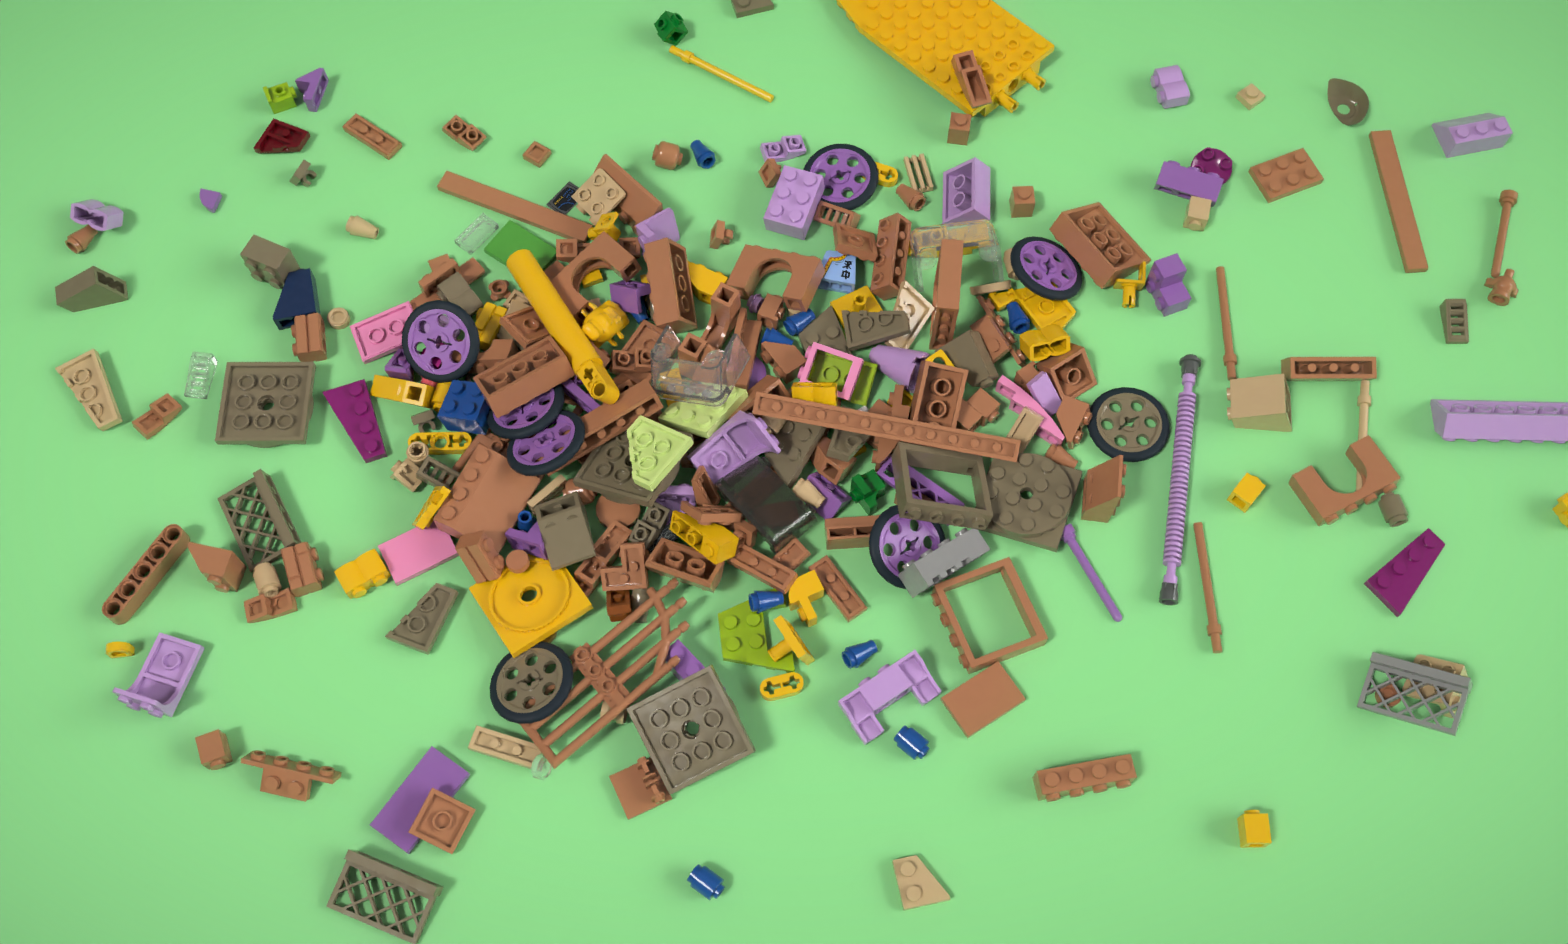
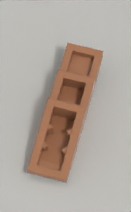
(607, 550)

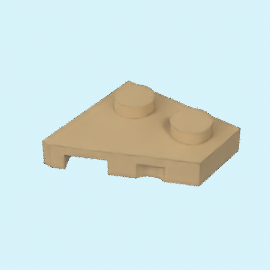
(917, 884)

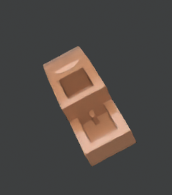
(887, 446)

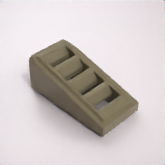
(1457, 308)
(430, 462)

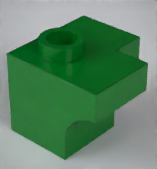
(867, 490)

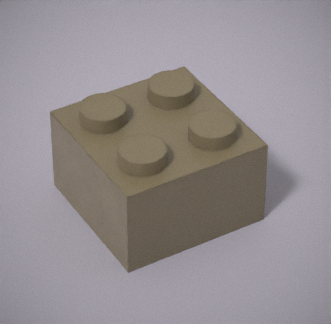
(268, 261)

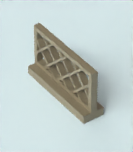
(274, 507)
(390, 874)

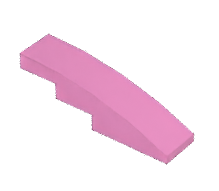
(1019, 399)

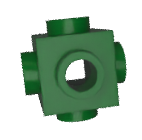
(671, 28)

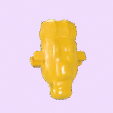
(604, 323)

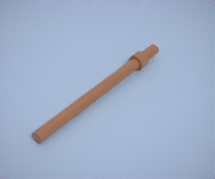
(1229, 358)
(1213, 629)

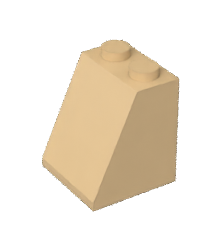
(1260, 403)

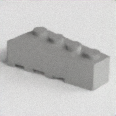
(942, 562)

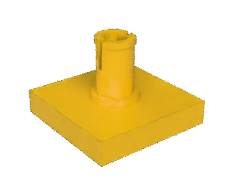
(857, 300)
(791, 642)

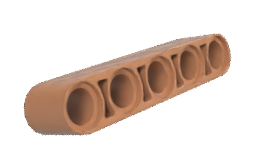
(145, 585)

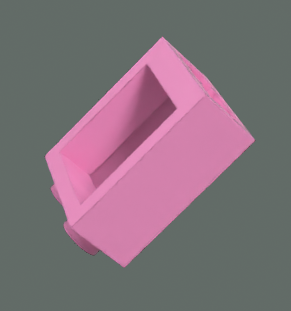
(853, 374)

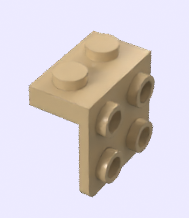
(598, 195)
(1428, 691)

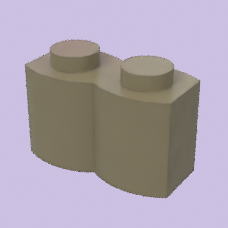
(458, 291)

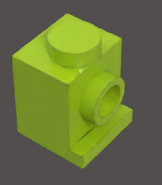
(280, 97)

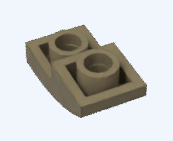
(651, 525)

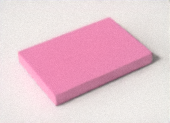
(381, 333)
(417, 552)

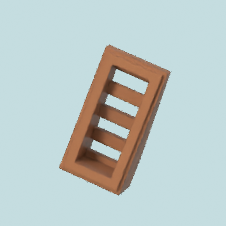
(849, 218)
(704, 488)

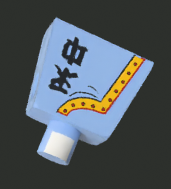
(839, 272)

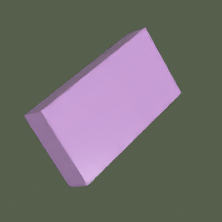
(1044, 393)

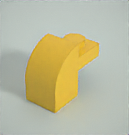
(803, 592)

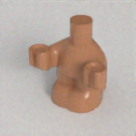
(1502, 289)

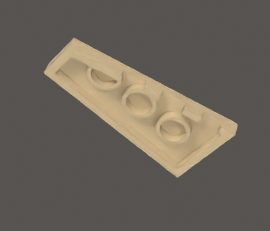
(91, 387)

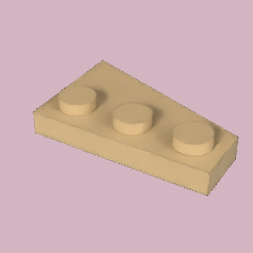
(918, 312)

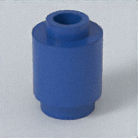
(912, 742)
(706, 882)

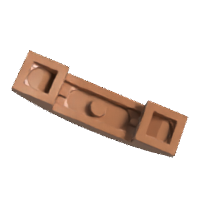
(569, 248)

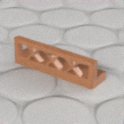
(749, 333)

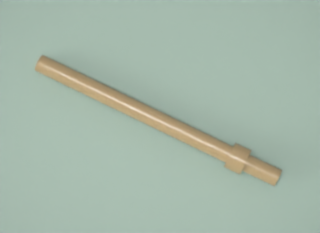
(1363, 403)

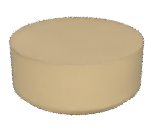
(338, 318)

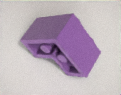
(1167, 286)

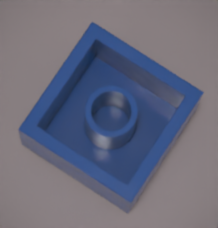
(464, 409)

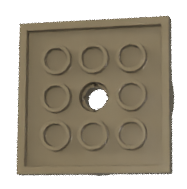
(252, 386)
(610, 474)
(1044, 515)
(684, 756)

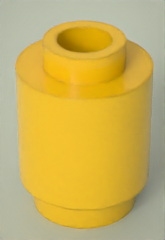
(439, 395)

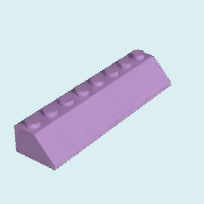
(1500, 420)

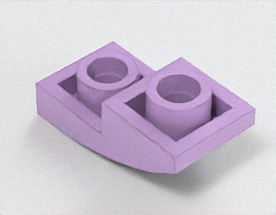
(786, 149)

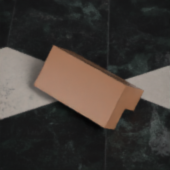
(848, 532)

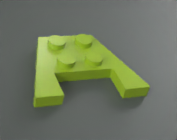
(745, 638)

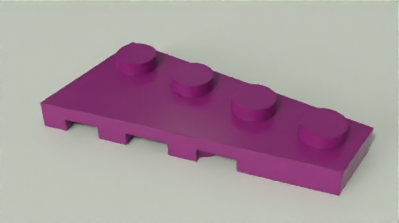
(356, 413)
(1404, 573)

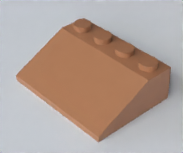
(1098, 243)
(486, 498)

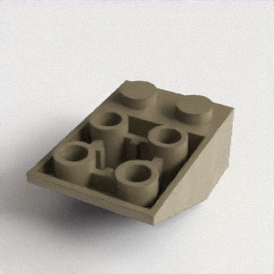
(565, 530)

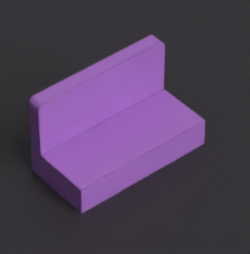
(628, 294)
(834, 495)

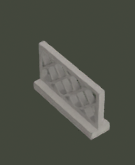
(1425, 676)

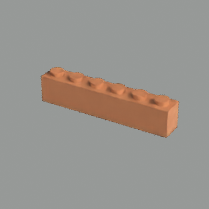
(611, 420)

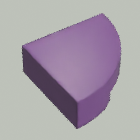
(210, 199)

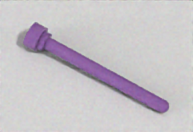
(1069, 537)

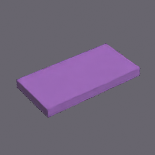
(400, 811)

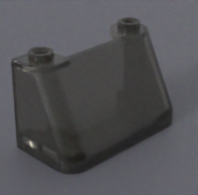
(766, 503)

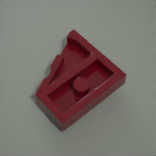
(281, 138)

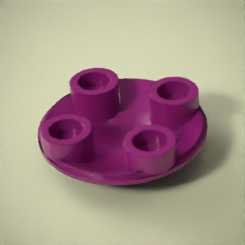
(1213, 161)

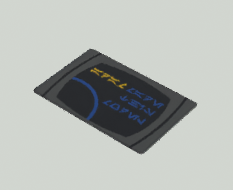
(562, 201)

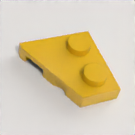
(432, 504)

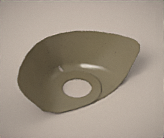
(1349, 94)

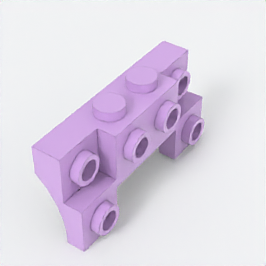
(884, 689)

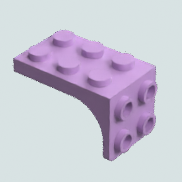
(734, 445)
(162, 676)

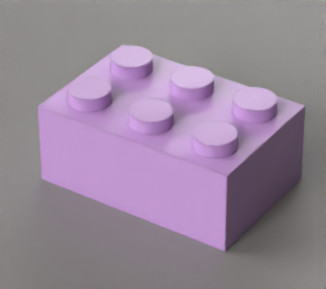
(794, 202)

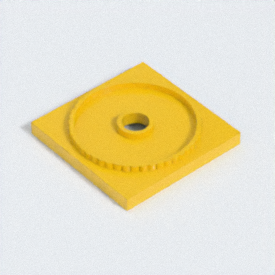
(528, 623)

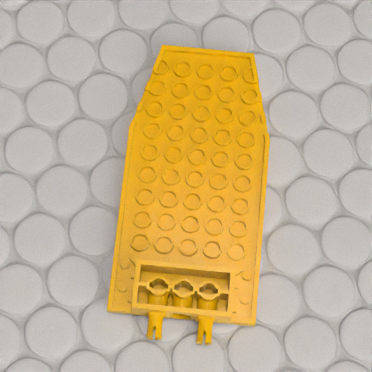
(929, 33)

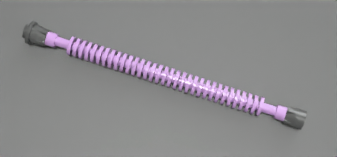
(1179, 479)

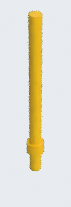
(688, 57)

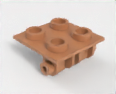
(640, 787)

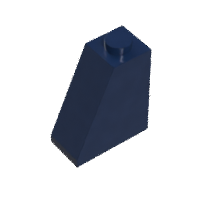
(297, 298)

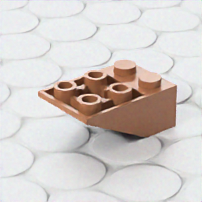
(1103, 490)

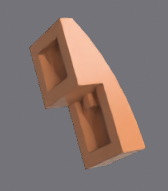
(161, 413)
(263, 608)

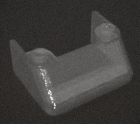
(927, 241)
(696, 382)

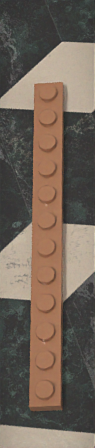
(886, 426)

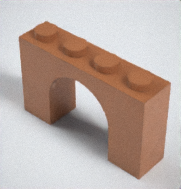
(601, 253)
(758, 261)
(723, 319)
(1327, 505)

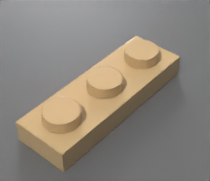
(503, 747)

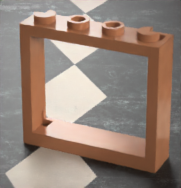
(946, 293)
(1021, 600)

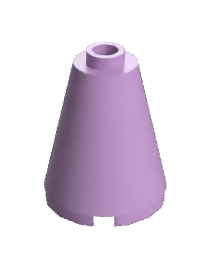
(898, 364)

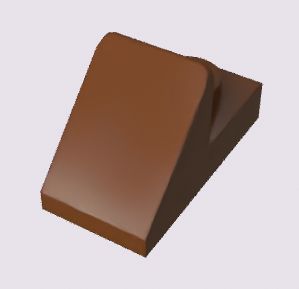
(618, 604)

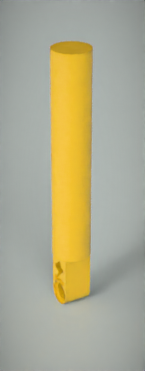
(562, 326)

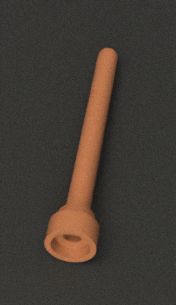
(1508, 199)

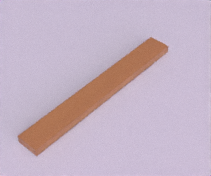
(1398, 202)
(514, 207)

